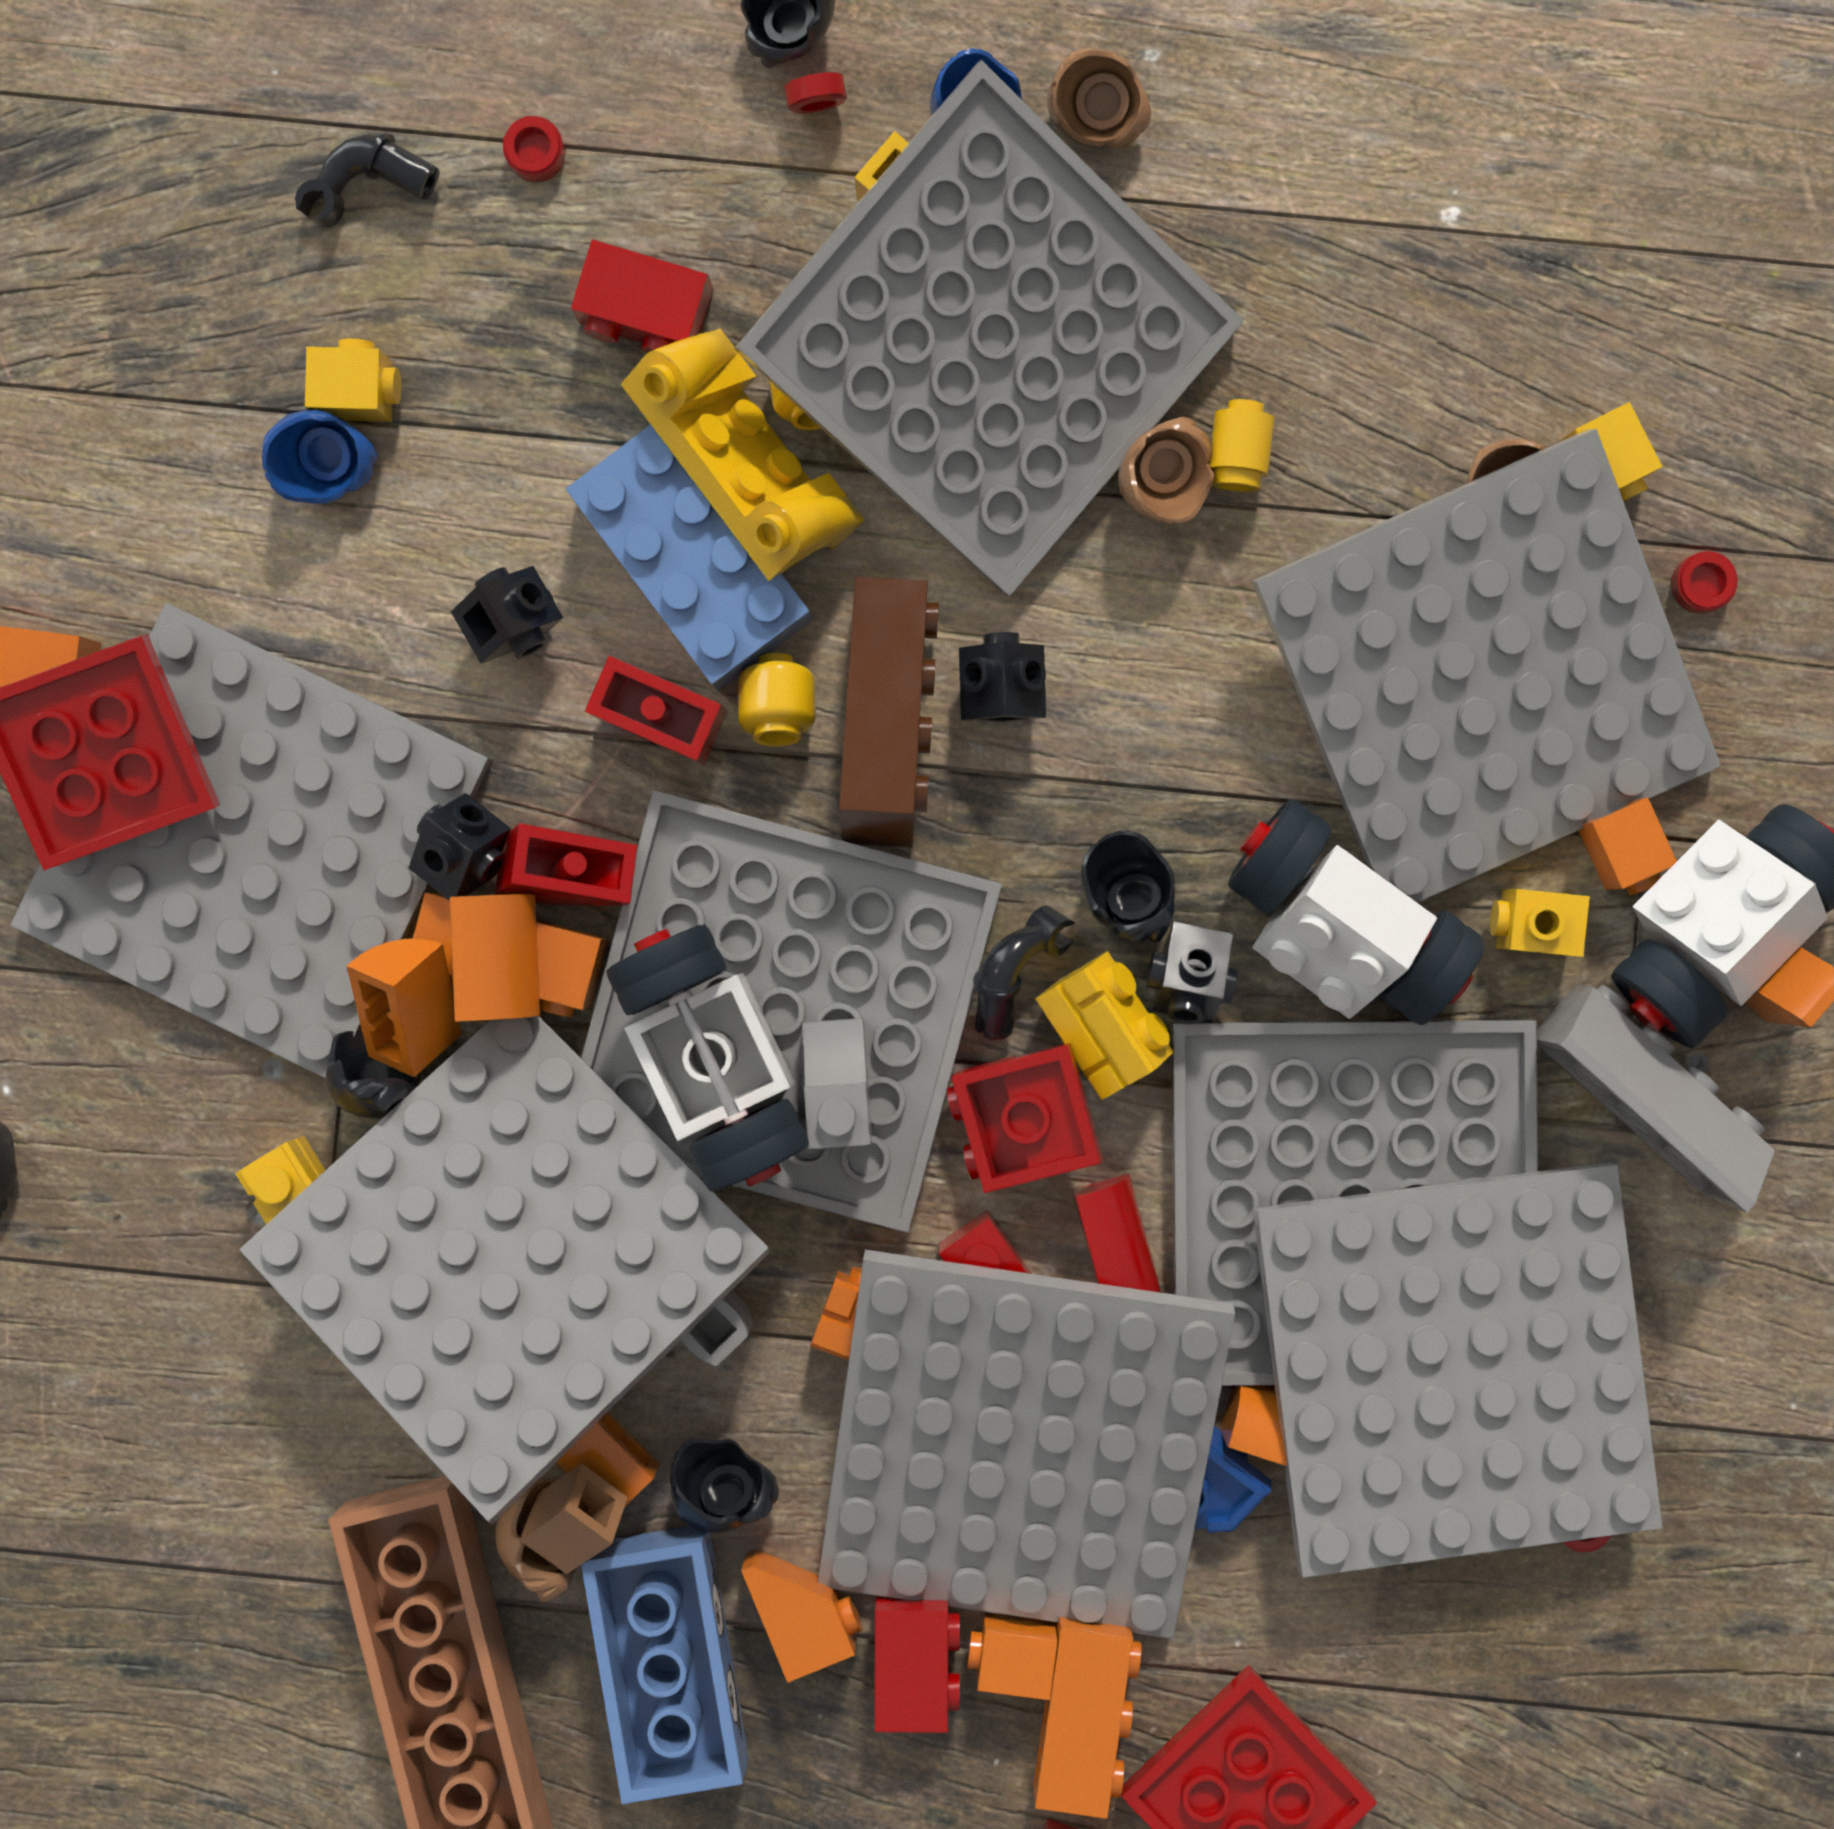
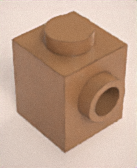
(574, 1518)

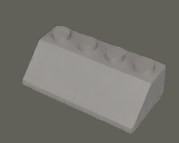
(1656, 1096)

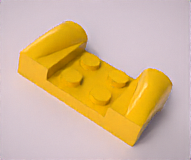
(732, 454)

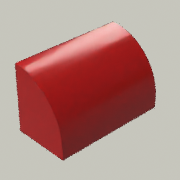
(1116, 1234)

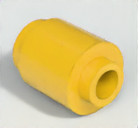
(1241, 445)

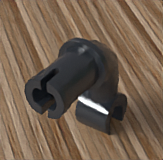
(376, 158)
(999, 976)

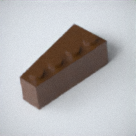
(884, 711)

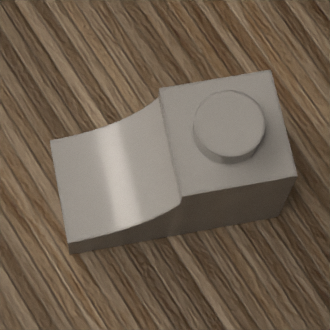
(836, 1084)

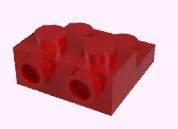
(1024, 1118)

